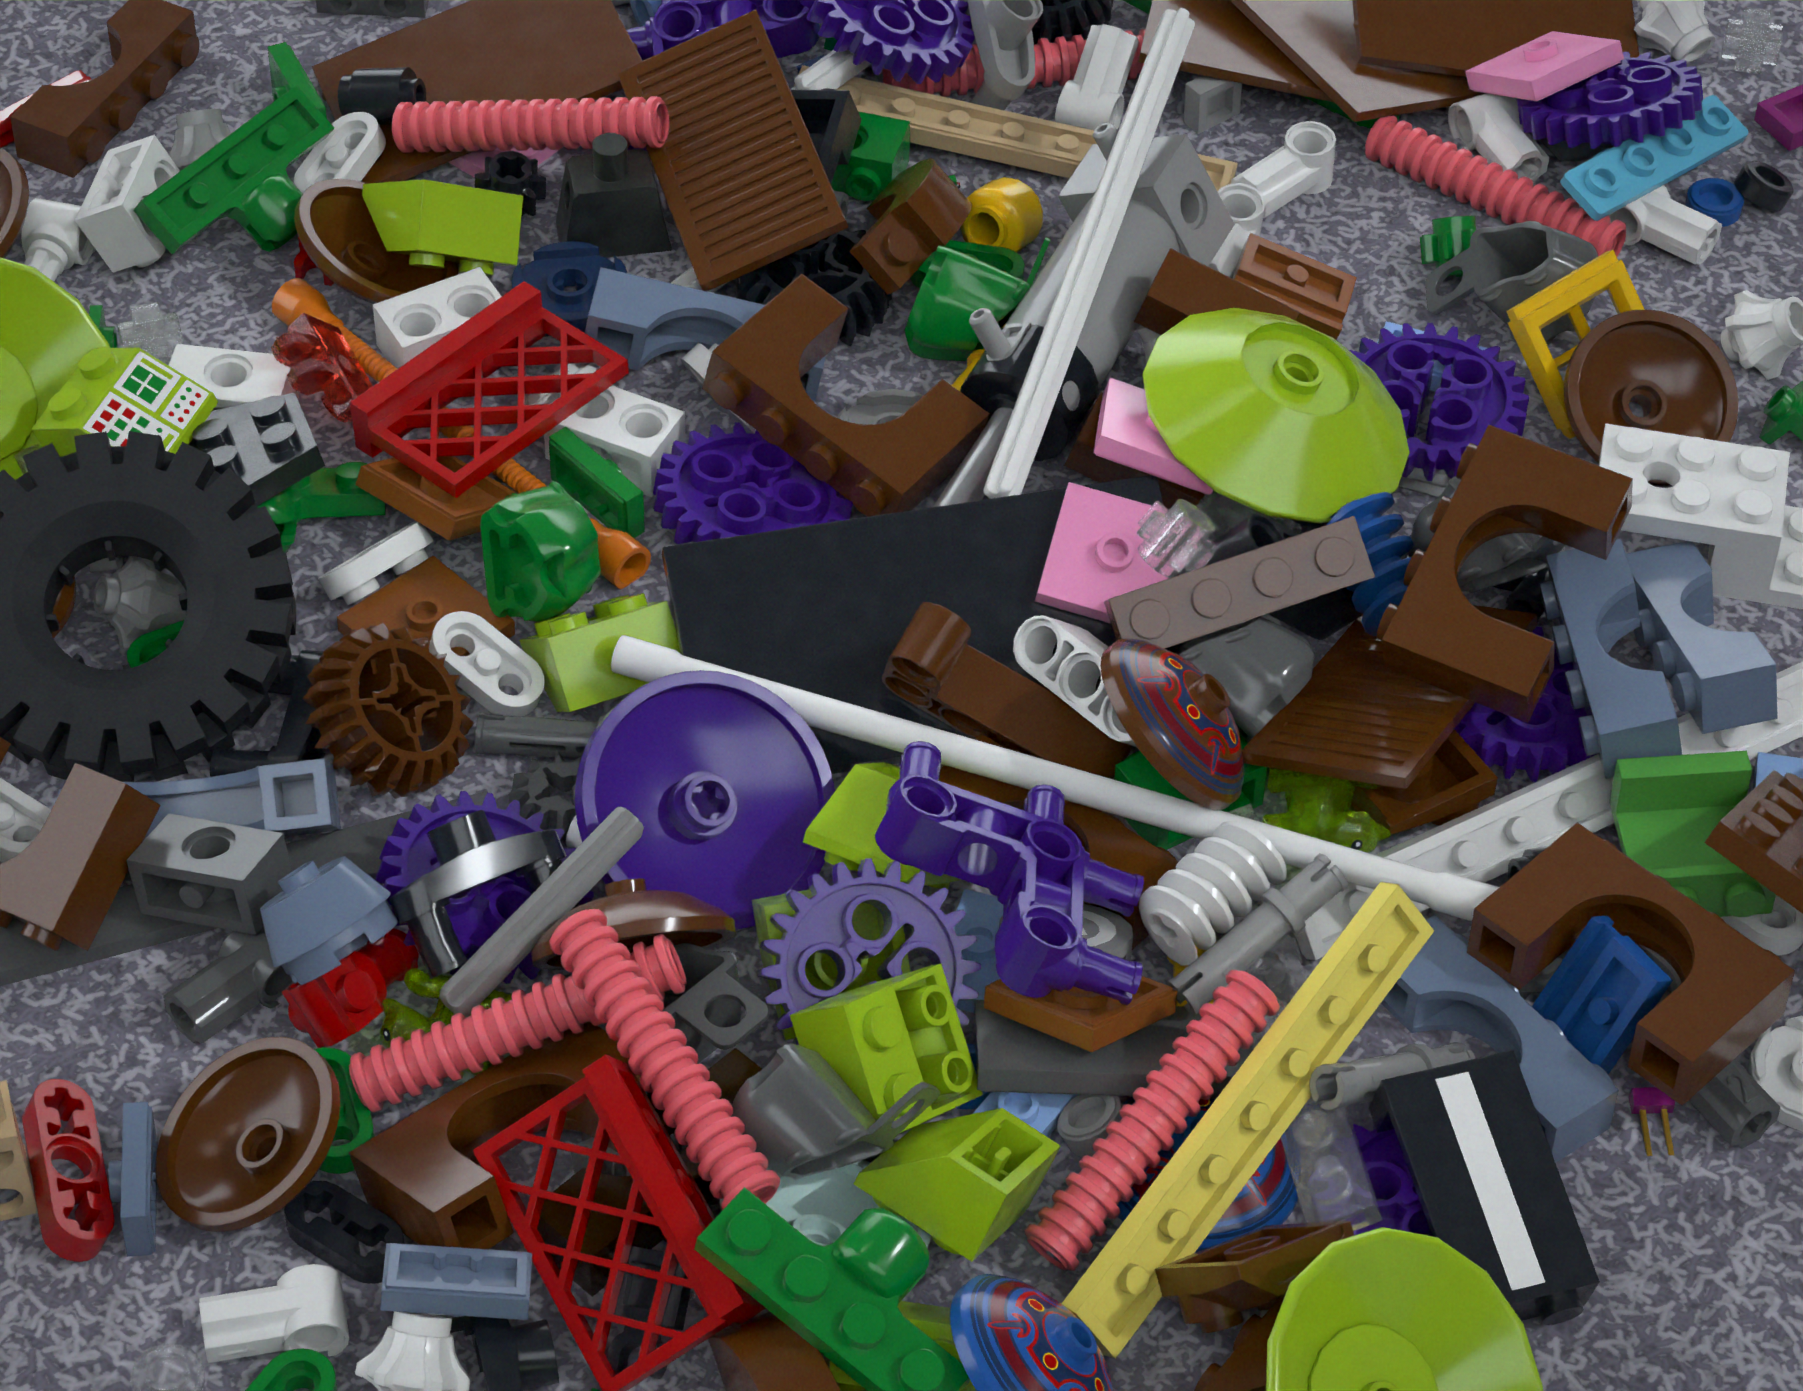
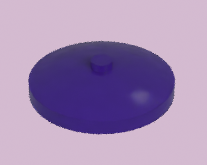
(717, 781)

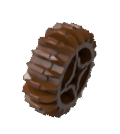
(402, 720)

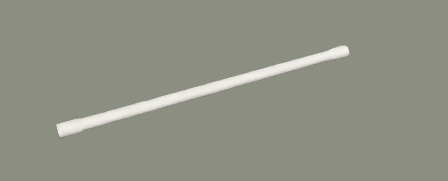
(1438, 890)

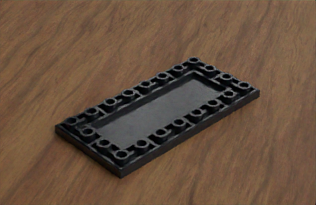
(835, 597)

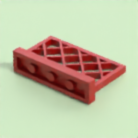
(460, 368)
(657, 1178)

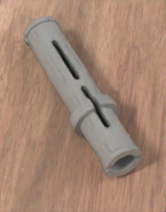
(1279, 915)
(1358, 1080)

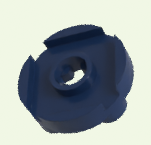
(563, 266)

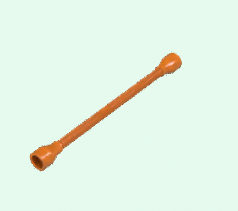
(620, 554)

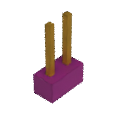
(1648, 1101)

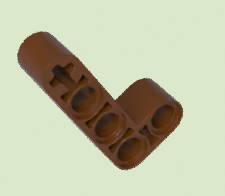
(980, 695)

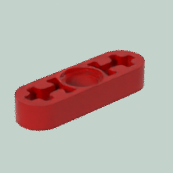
(56, 1194)

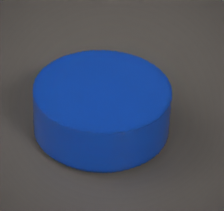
(1716, 199)

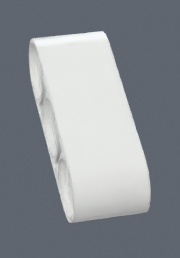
(1071, 670)

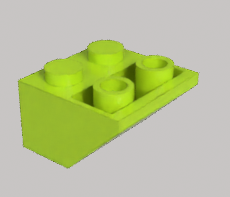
(579, 650)
(852, 817)
(893, 1038)
(962, 1177)

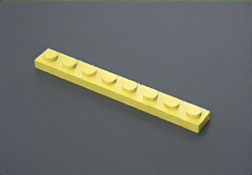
(1248, 1116)

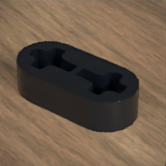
(339, 1240)

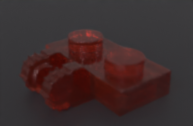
(321, 362)

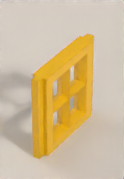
(1556, 301)

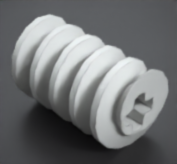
(1210, 889)

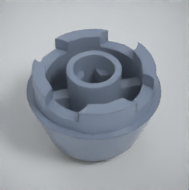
(324, 917)

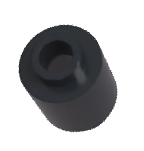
(379, 91)

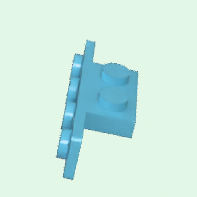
(1635, 169)

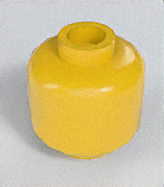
(1003, 215)

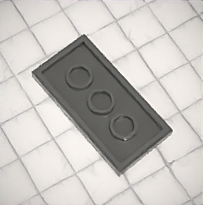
(1030, 1061)

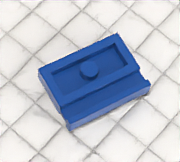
(1602, 992)

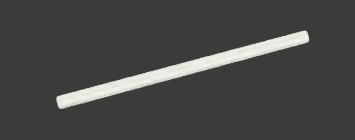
(1089, 257)

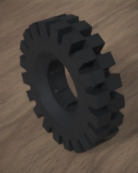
(236, 603)

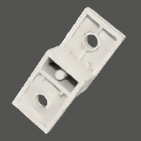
(1717, 498)

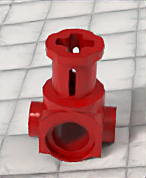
(352, 992)

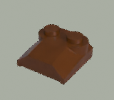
(1442, 791)
(1244, 1271)

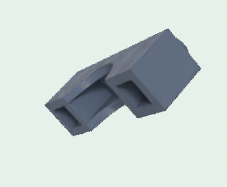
(655, 317)
(1714, 673)
(1624, 706)
(272, 797)
(1458, 993)

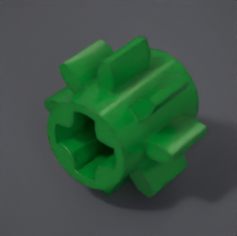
(1448, 240)

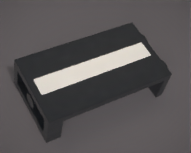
(1491, 1180)

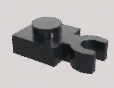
(636, 1301)

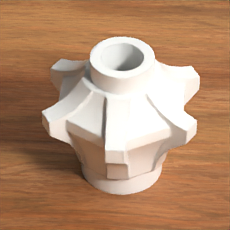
(1675, 28)
(1763, 332)
(415, 1356)

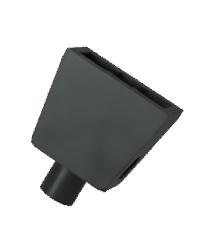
(612, 200)

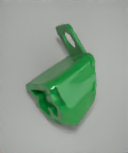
(951, 293)
(538, 553)

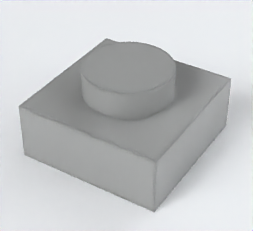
(1210, 102)

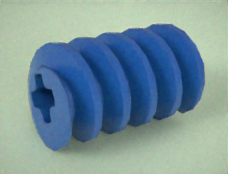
(1384, 553)

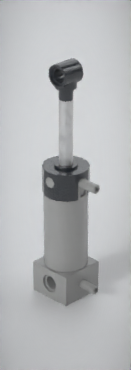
(1168, 209)

